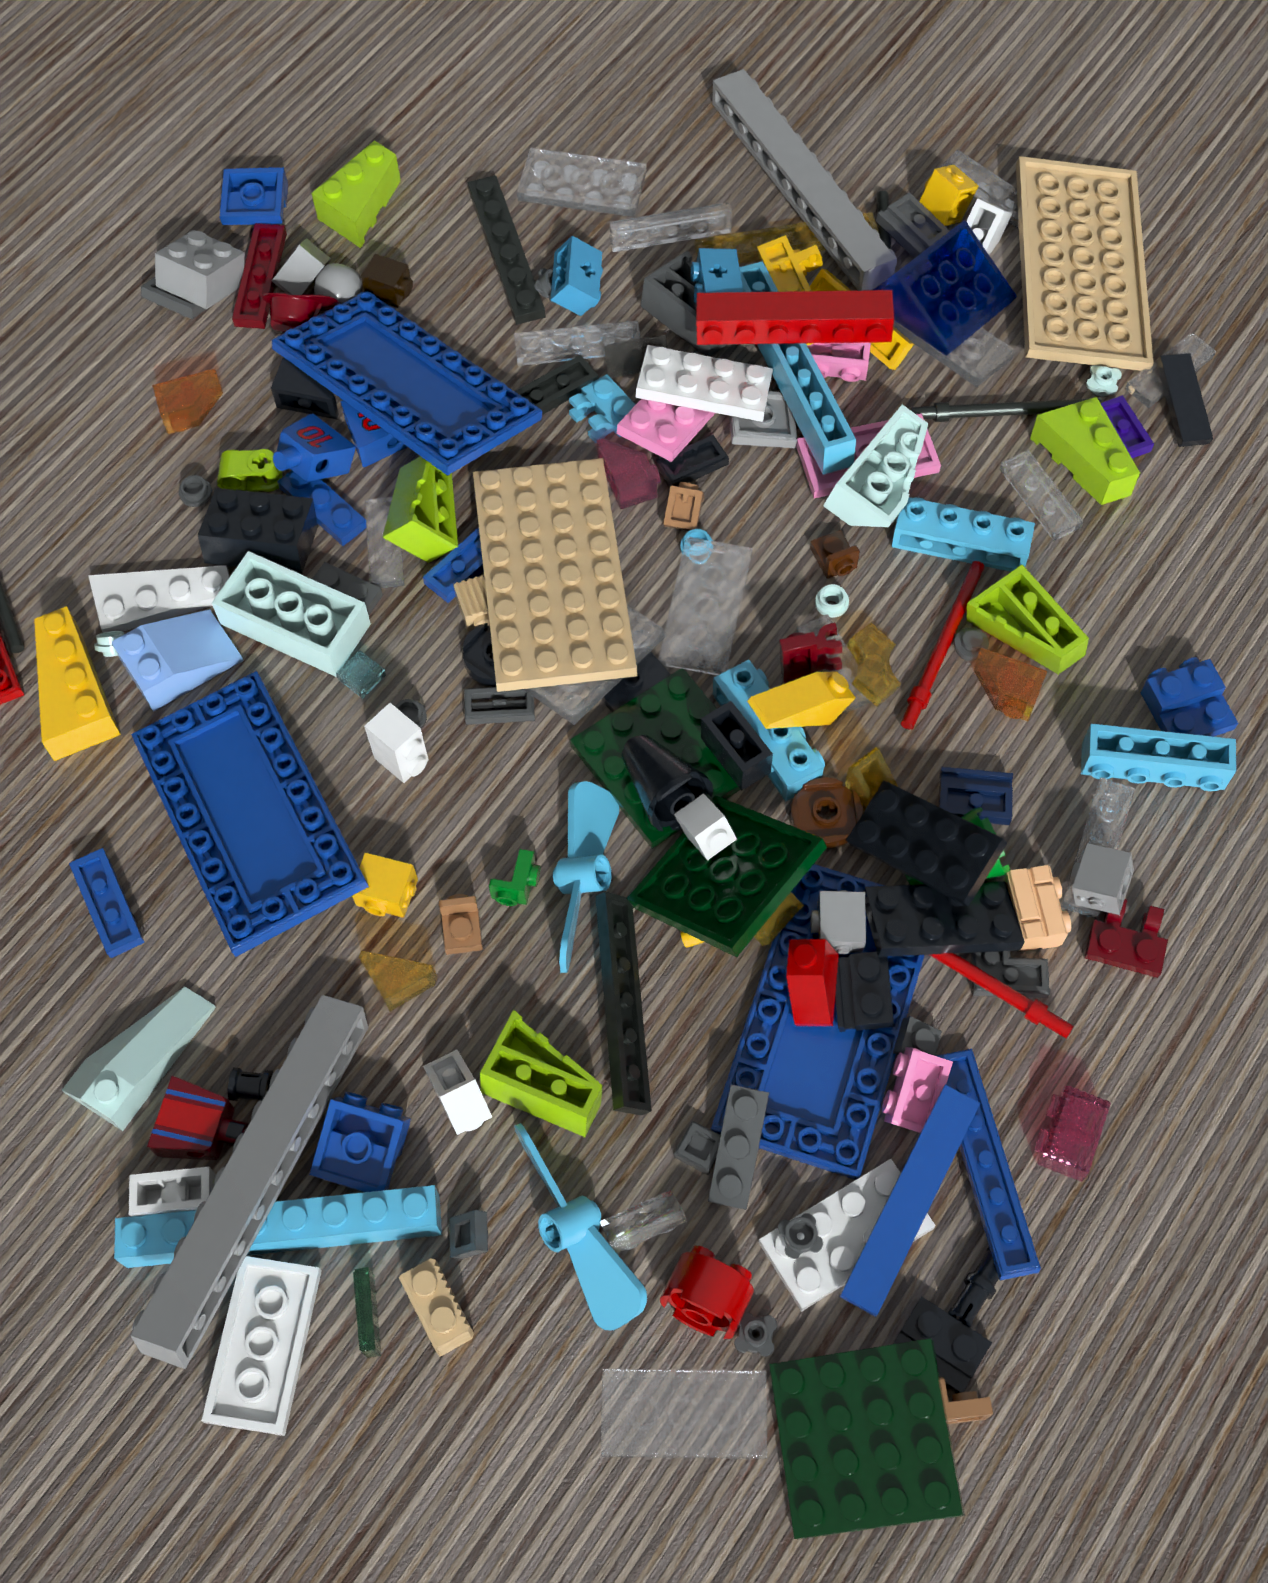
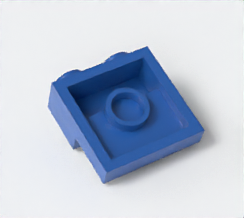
(253, 196)
(1189, 699)
(360, 1143)

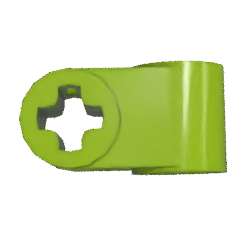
(246, 470)

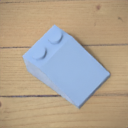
(176, 655)

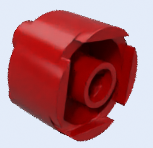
(708, 1292)

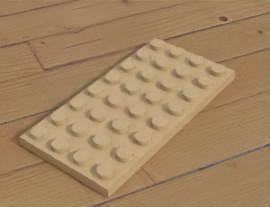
(1082, 264)
(552, 575)

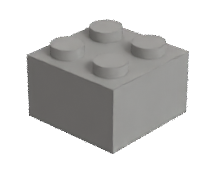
(199, 269)

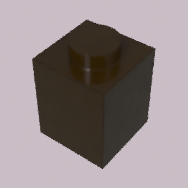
(387, 280)

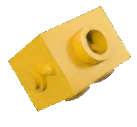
(948, 194)
(389, 888)

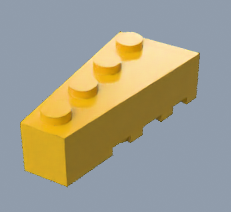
(70, 693)

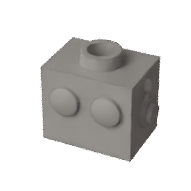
(1102, 878)
(841, 920)

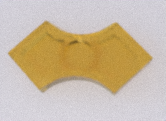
(872, 655)

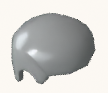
(338, 282)

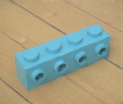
(963, 534)
(1158, 757)
(792, 758)

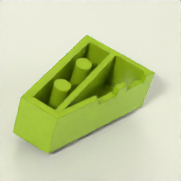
(358, 192)
(1088, 447)
(422, 511)
(539, 1079)

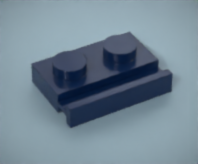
(969, 788)

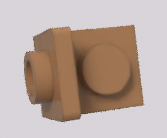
(683, 506)
(461, 924)
(966, 1406)

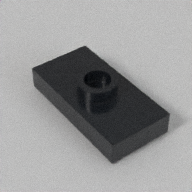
(693, 462)
(649, 673)

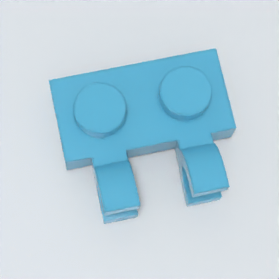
(607, 401)

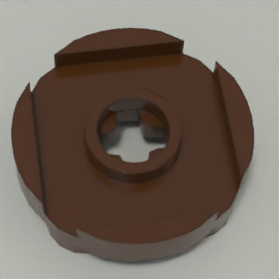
(838, 798)

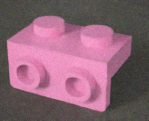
(842, 359)
(916, 1088)

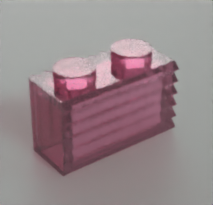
(1073, 1132)

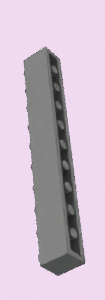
(803, 181)
(249, 1184)

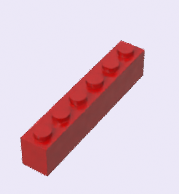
(795, 317)

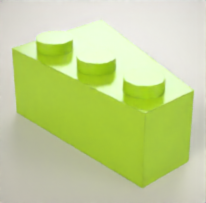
(1029, 621)

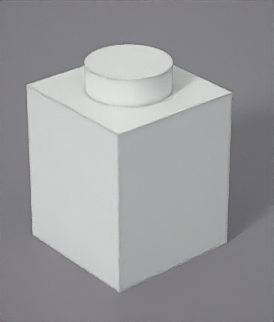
(705, 826)

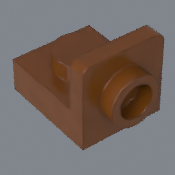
(835, 554)

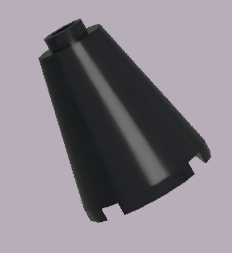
(662, 780)

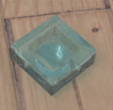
(361, 674)

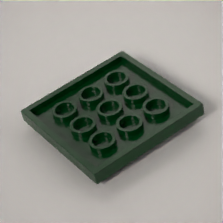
(672, 717)
(736, 889)
(865, 1440)

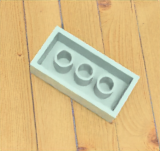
(291, 613)

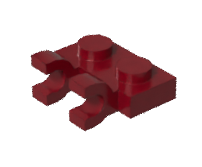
(806, 653)
(1128, 948)

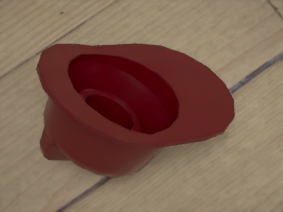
(293, 310)

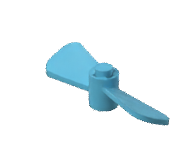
(590, 824)
(606, 1281)

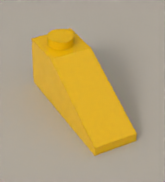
(804, 701)

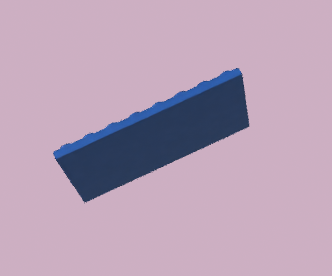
(407, 381)
(248, 813)
(819, 1079)

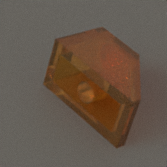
(187, 399)
(1009, 683)

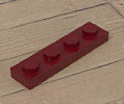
(257, 277)

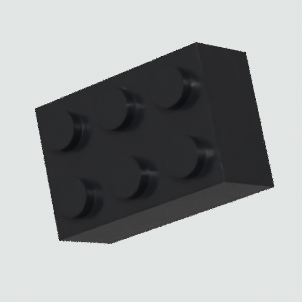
(261, 523)

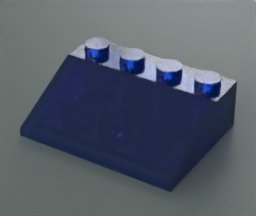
(948, 290)

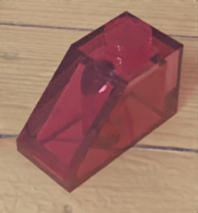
(628, 473)

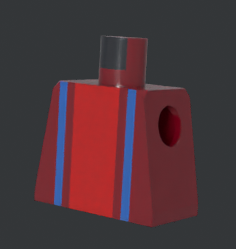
(193, 1123)

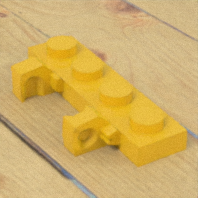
(789, 266)

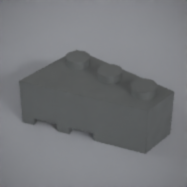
(670, 299)

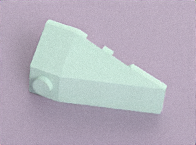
(880, 478)
(130, 1066)

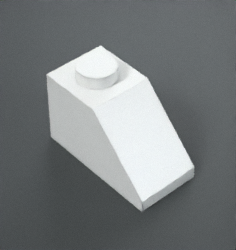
(988, 223)
(458, 1092)

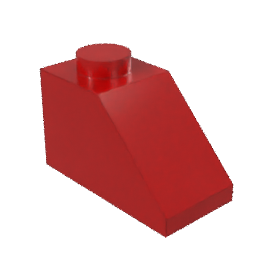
(812, 981)

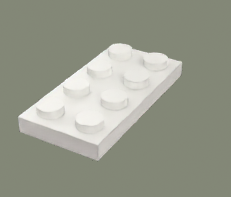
(704, 383)
(844, 1226)
(262, 1346)

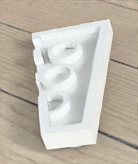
(152, 596)

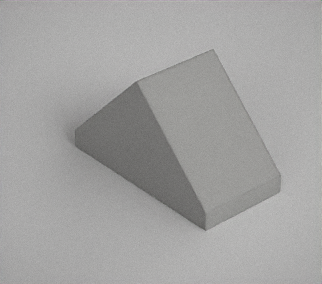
(301, 268)

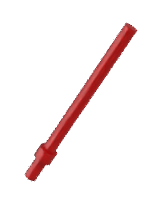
(920, 694)
(1035, 1010)

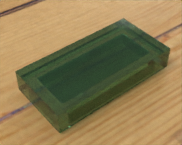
(367, 1312)

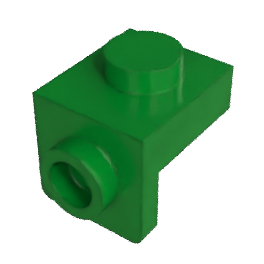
(525, 875)

